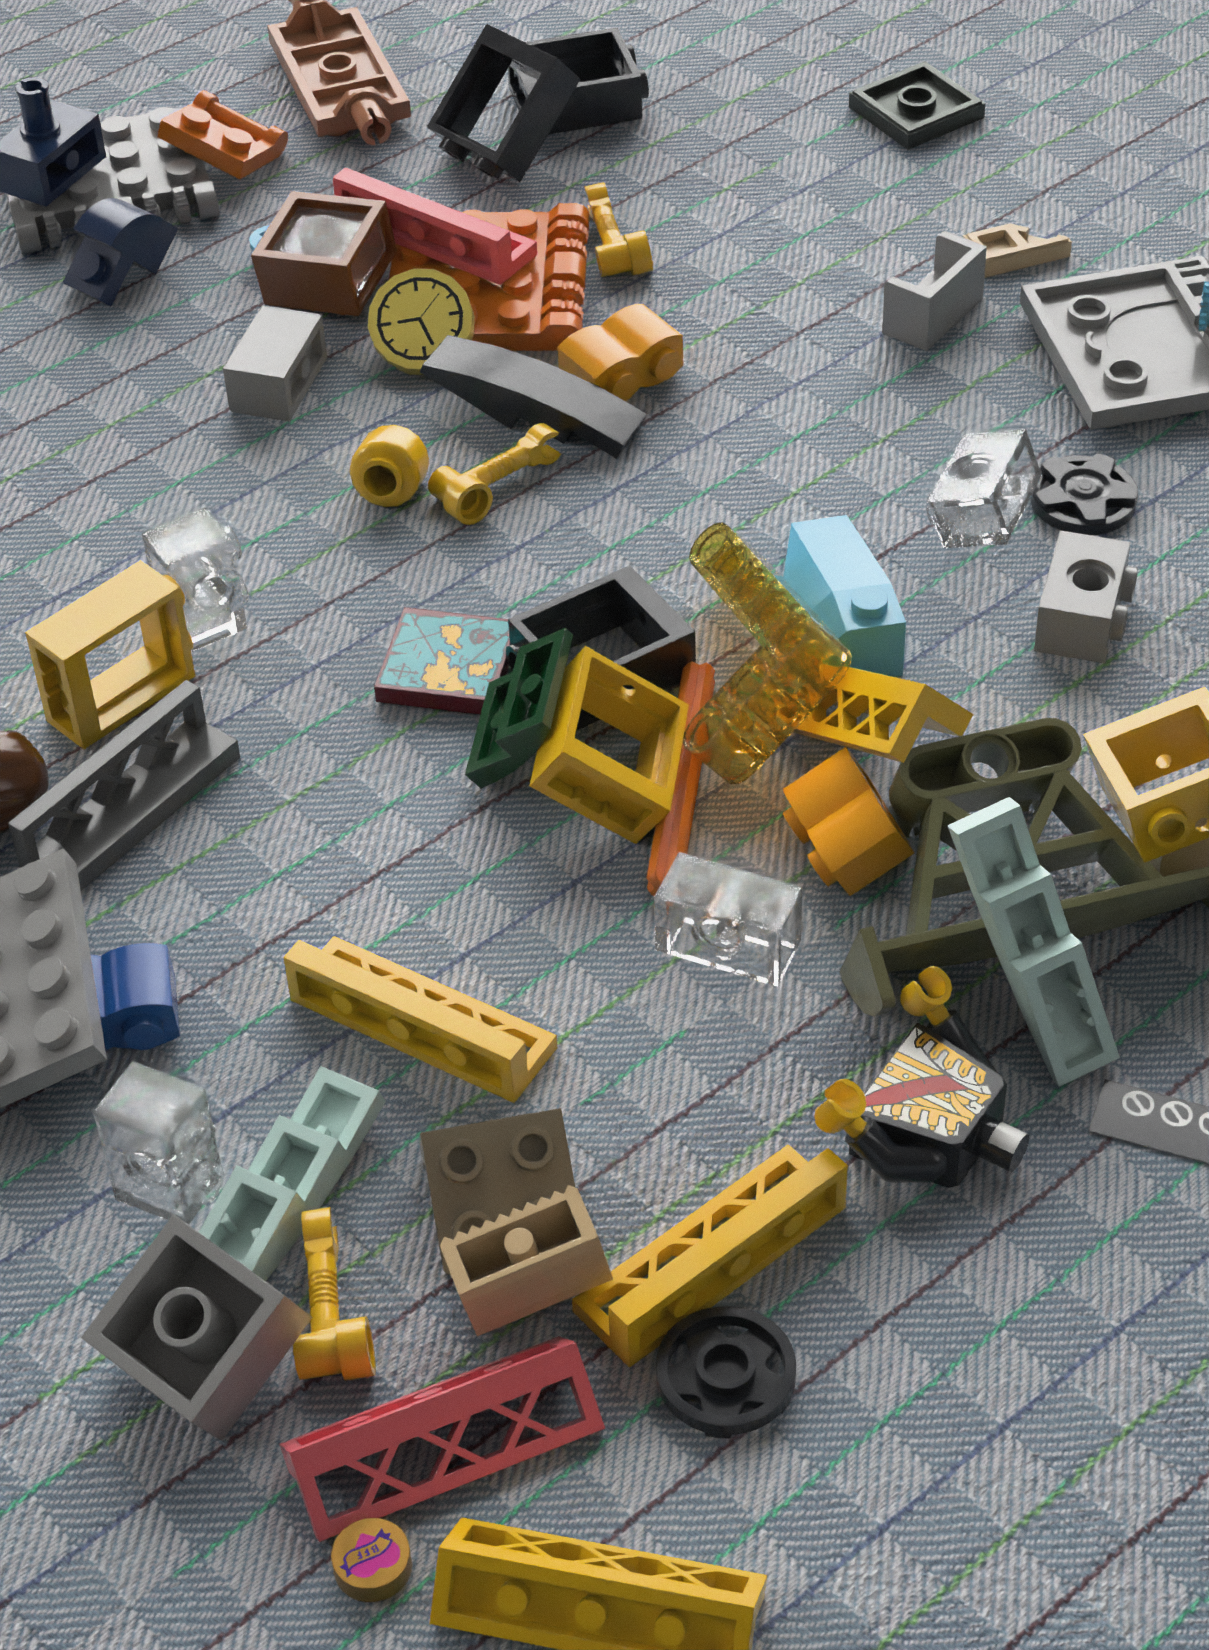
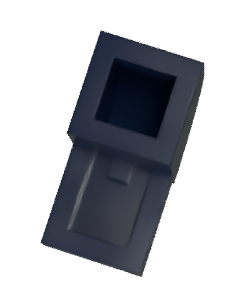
(113, 241)

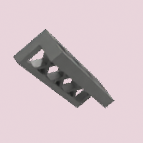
(129, 802)

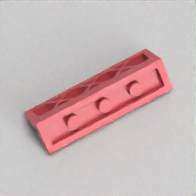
(442, 231)
(430, 1409)

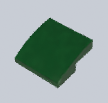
(519, 710)

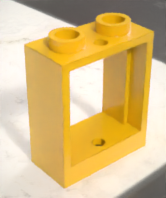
(58, 646)
(1147, 749)
(591, 781)

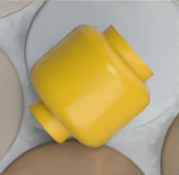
(389, 466)

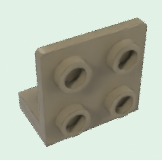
(493, 1168)

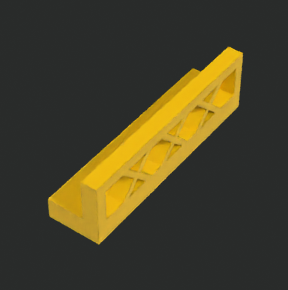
(885, 701)
(418, 1016)
(722, 1259)
(588, 1593)

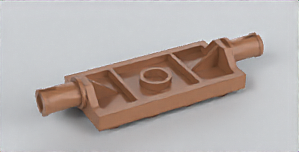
(338, 71)

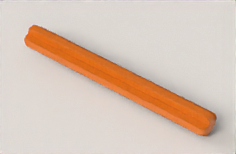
(674, 830)

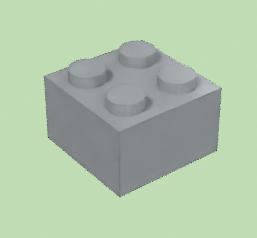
(196, 1328)

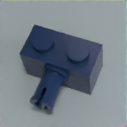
(49, 147)

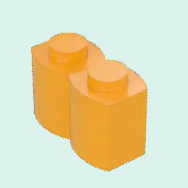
(624, 352)
(846, 823)

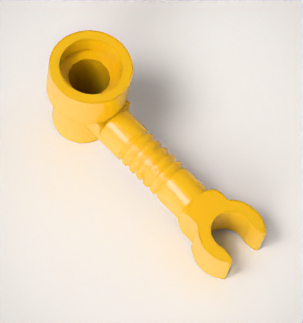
(618, 252)
(468, 494)
(333, 1344)

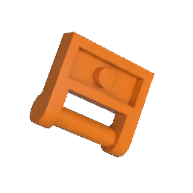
(222, 136)

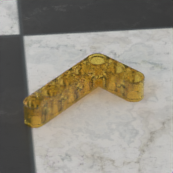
(784, 676)

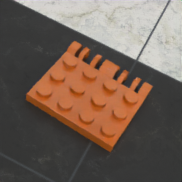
(543, 298)

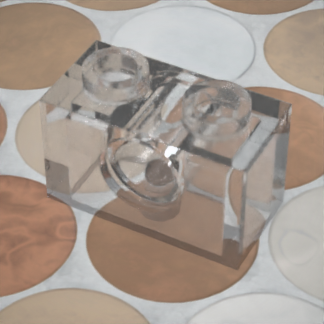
(984, 489)
(204, 564)
(728, 918)
(159, 1143)

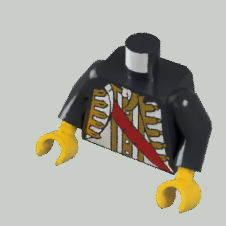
(930, 1104)

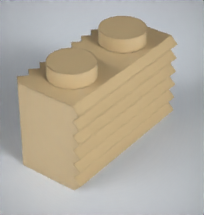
(526, 1260)

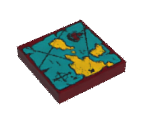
(443, 660)

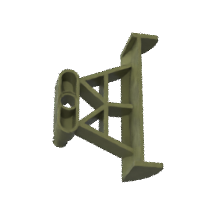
(1032, 768)

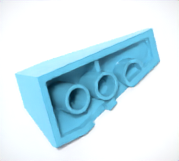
(848, 591)

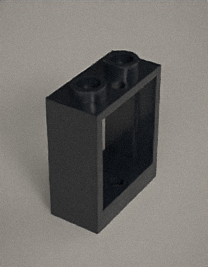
(591, 57)
(474, 88)
(603, 605)

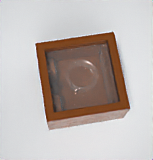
(324, 253)

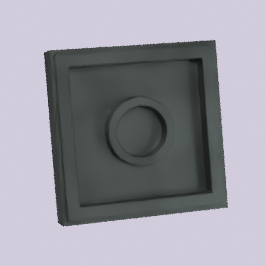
(916, 105)

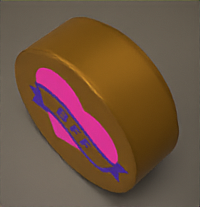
(371, 1560)

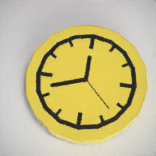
(415, 315)

